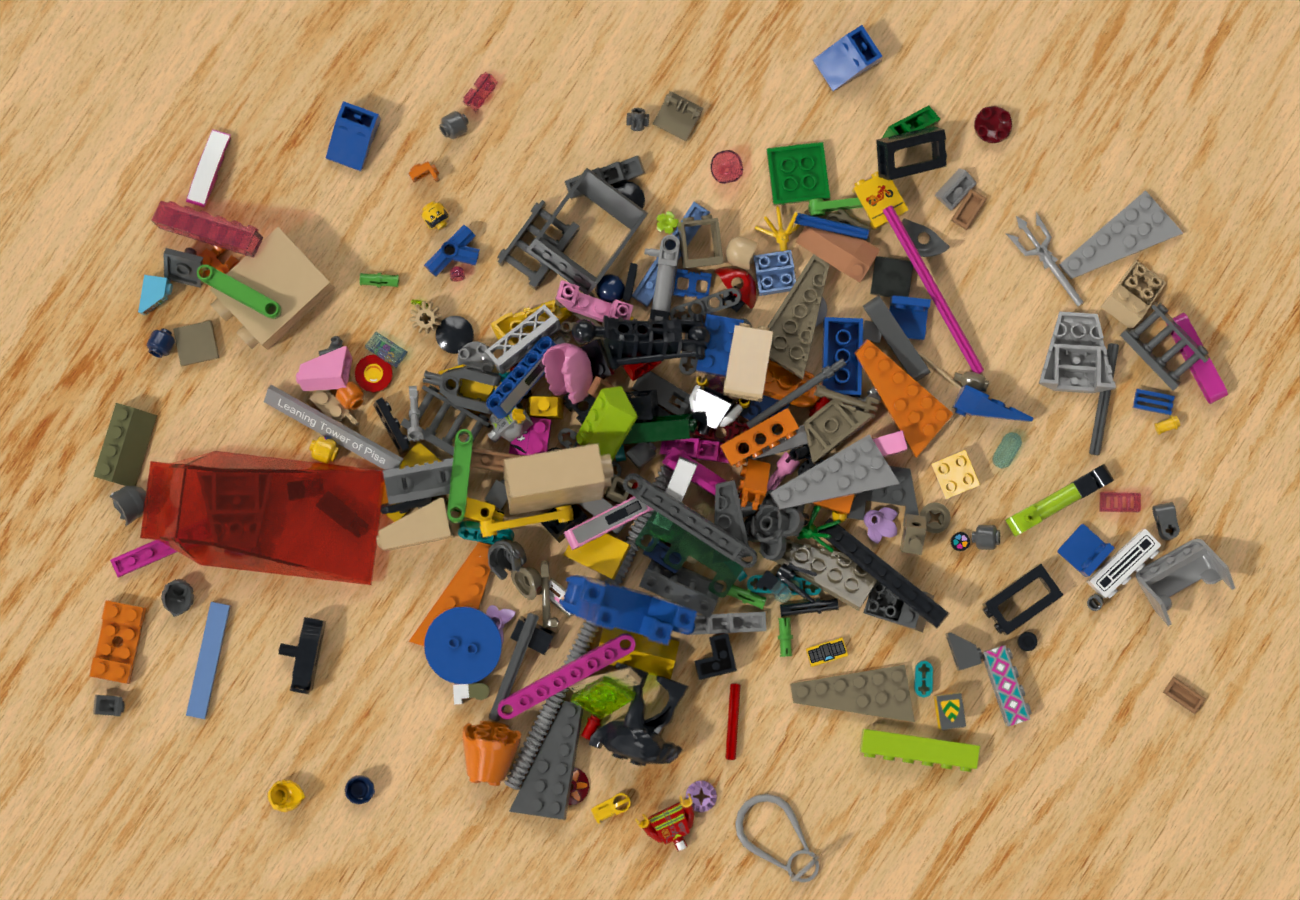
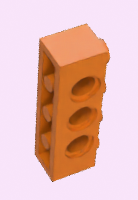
(783, 419)

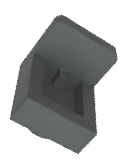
(108, 705)

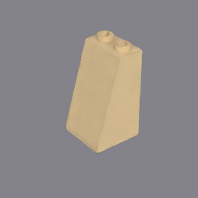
(748, 362)
(417, 528)

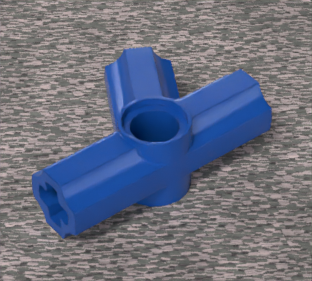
(462, 252)

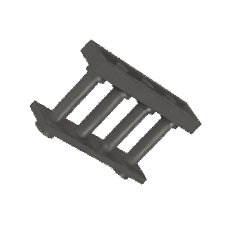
(568, 232)
(1159, 364)
(429, 433)
(683, 588)

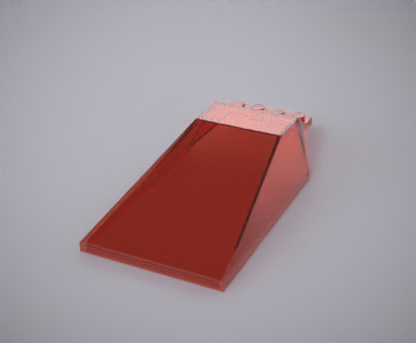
(267, 514)

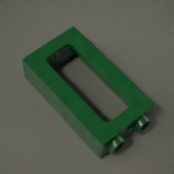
(662, 429)

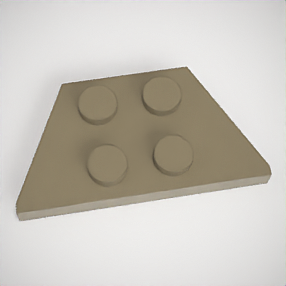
(831, 427)

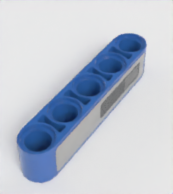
(520, 380)

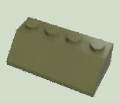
(125, 445)

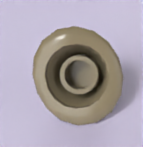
(527, 581)

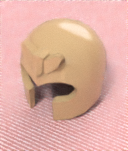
(740, 252)

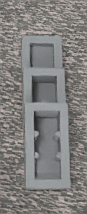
(730, 623)

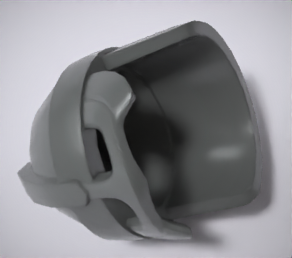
(129, 502)

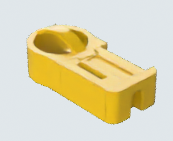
(607, 808)

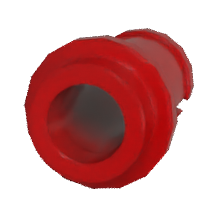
(820, 403)
(591, 727)

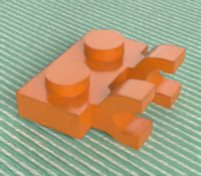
(211, 258)

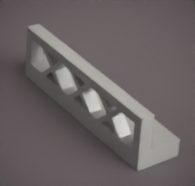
(519, 350)

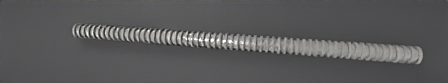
(579, 649)

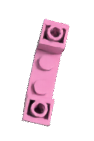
(591, 306)

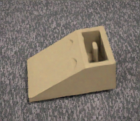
(1133, 295)

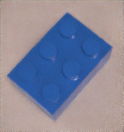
(719, 348)

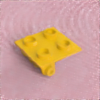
(955, 474)

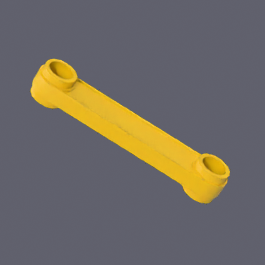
(562, 513)

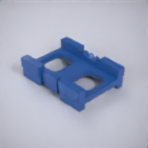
(693, 278)

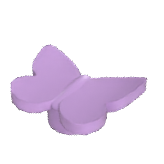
(500, 617)

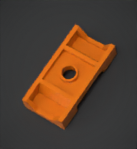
(114, 662)

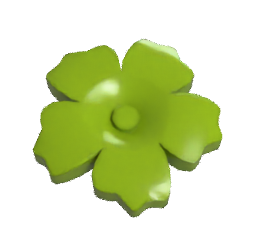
(666, 223)

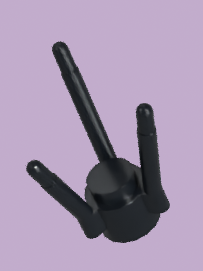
(787, 575)

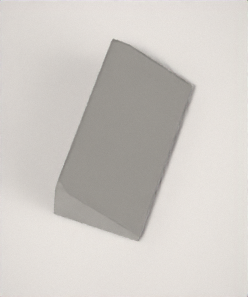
(955, 189)

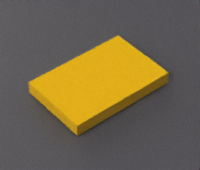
(601, 555)

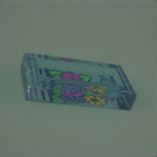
(386, 349)

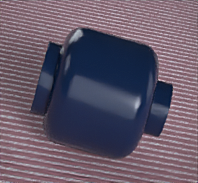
(160, 343)

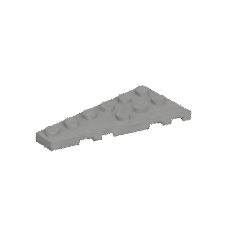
(1129, 232)
(843, 474)

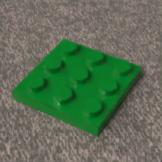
(798, 173)

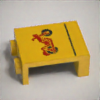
(876, 196)

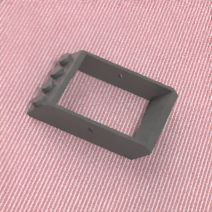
(609, 200)

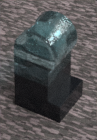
(775, 586)

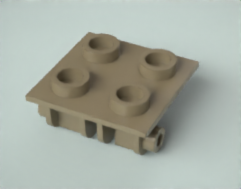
(677, 116)

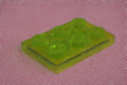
(603, 697)

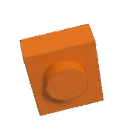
(420, 171)

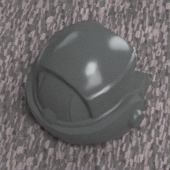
(506, 555)

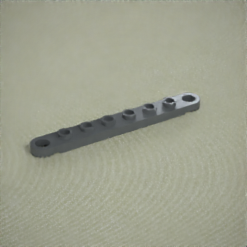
(690, 520)

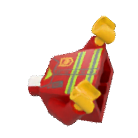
(670, 823)

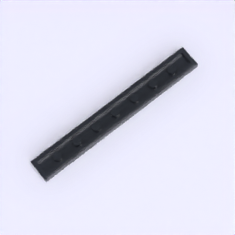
(885, 574)

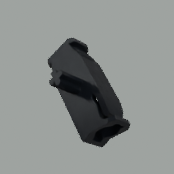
(305, 655)

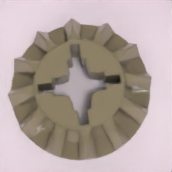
(944, 517)

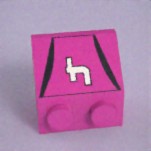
(534, 439)

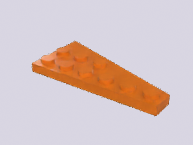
(908, 403)
(463, 591)

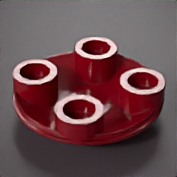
(993, 124)

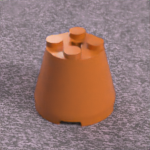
(489, 751)

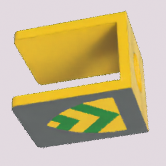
(949, 711)

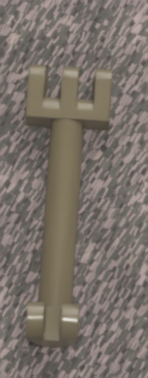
(864, 405)
(547, 620)

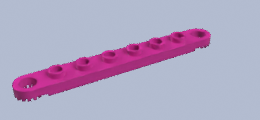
(566, 676)

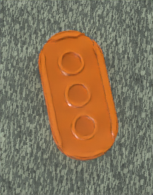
(781, 382)

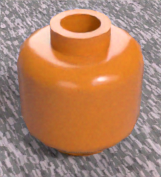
(350, 397)

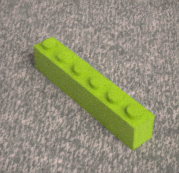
(920, 749)

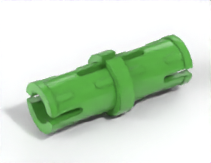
(379, 280)
(747, 596)
(785, 637)

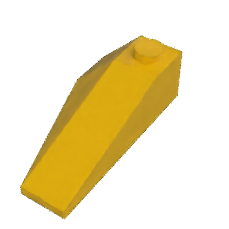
(510, 321)

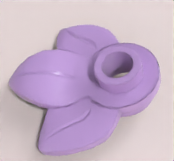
(884, 524)

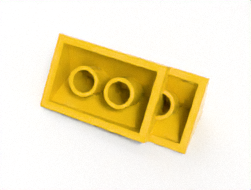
(647, 655)

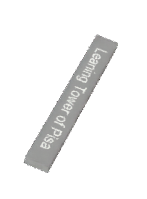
(332, 429)

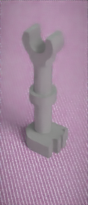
(414, 432)

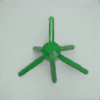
(811, 531)

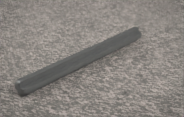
(1102, 407)
(514, 664)

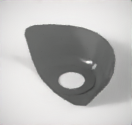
(933, 247)

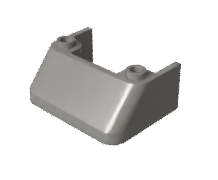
(1179, 570)

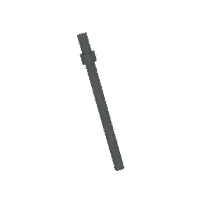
(827, 372)

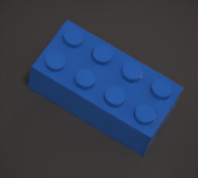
(840, 341)

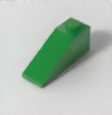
(921, 119)

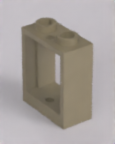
(705, 220)

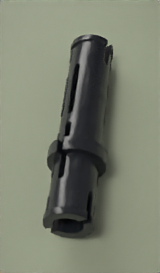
(832, 604)

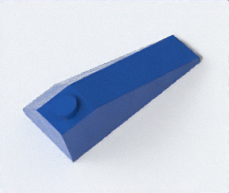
(976, 403)

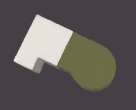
(476, 690)

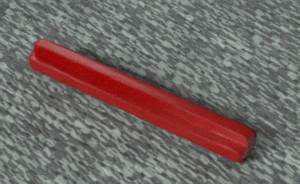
(733, 716)

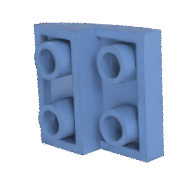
(774, 272)

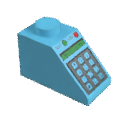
(154, 293)

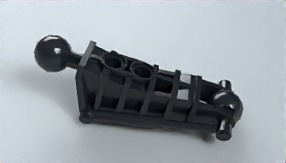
(635, 342)

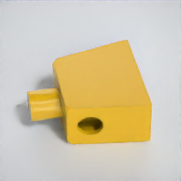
(545, 407)
(474, 507)

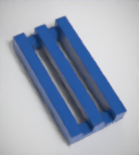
(1169, 404)

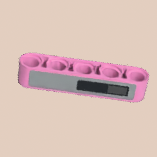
(606, 522)

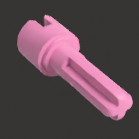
(784, 468)

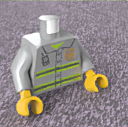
(511, 426)

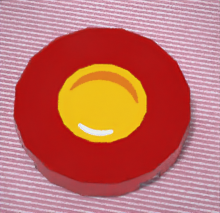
(373, 373)

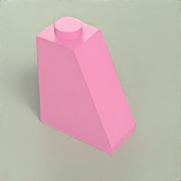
(326, 371)
(891, 444)

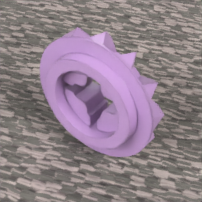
(708, 790)

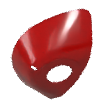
(749, 288)

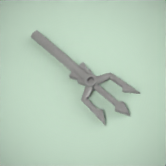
(1045, 255)

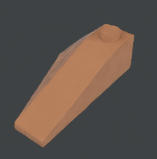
(846, 253)

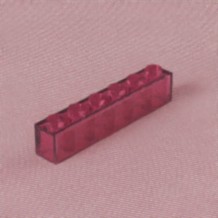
(207, 229)

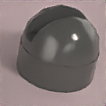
(1092, 604)

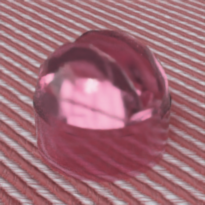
(457, 274)

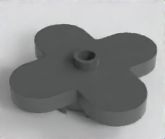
(772, 527)

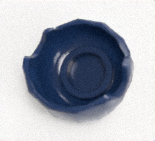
(610, 288)
(359, 789)

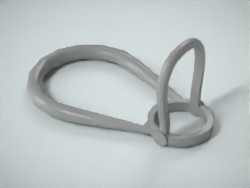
(757, 851)

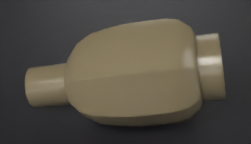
(973, 380)

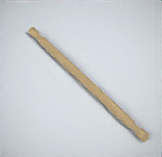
(939, 370)

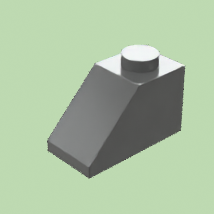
(642, 454)
(963, 652)

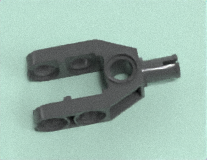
(457, 375)

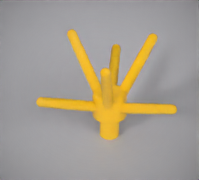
(781, 235)

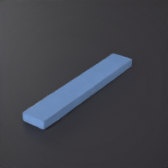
(645, 291)
(208, 660)

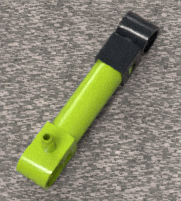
(1059, 500)

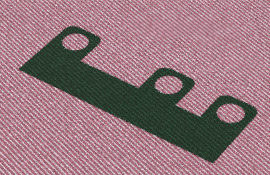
(689, 545)

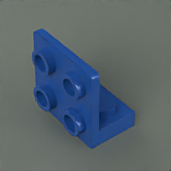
(910, 315)
(1085, 550)

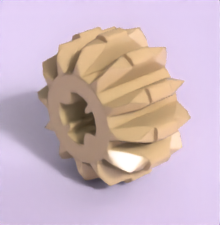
(421, 322)

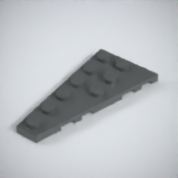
(551, 774)

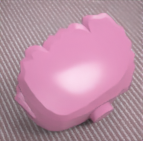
(568, 371)

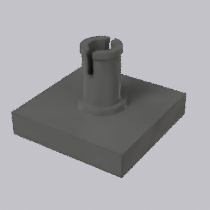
(182, 266)

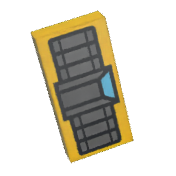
(826, 652)

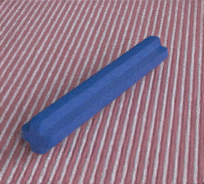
(832, 226)

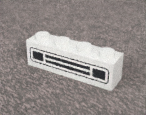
(1124, 563)

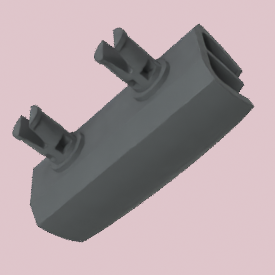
(418, 481)

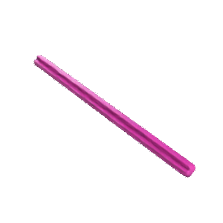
(933, 289)

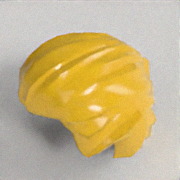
(285, 795)

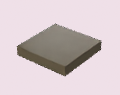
(196, 343)

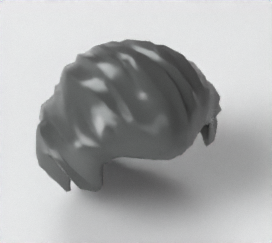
(177, 597)

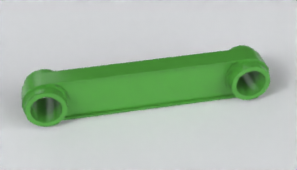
(818, 207)
(239, 291)
(460, 476)

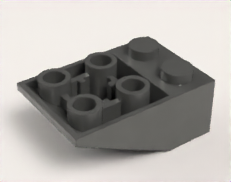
(888, 607)

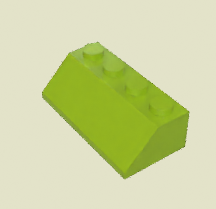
(608, 421)

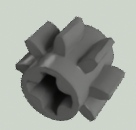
(637, 119)

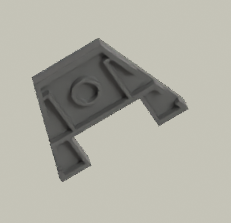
(896, 495)

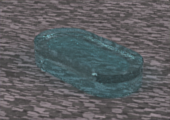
(1007, 450)

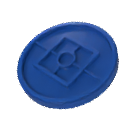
(463, 645)

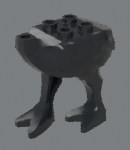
(638, 737)

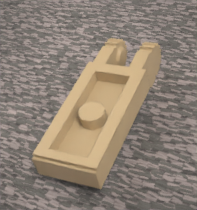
(331, 407)

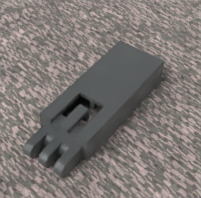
(665, 390)

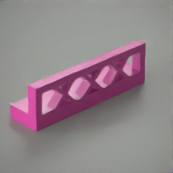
(702, 476)

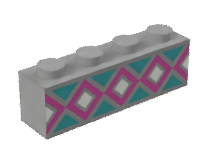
(1005, 685)

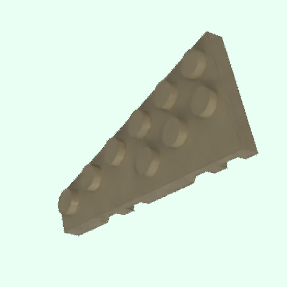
(797, 317)
(834, 572)
(870, 692)

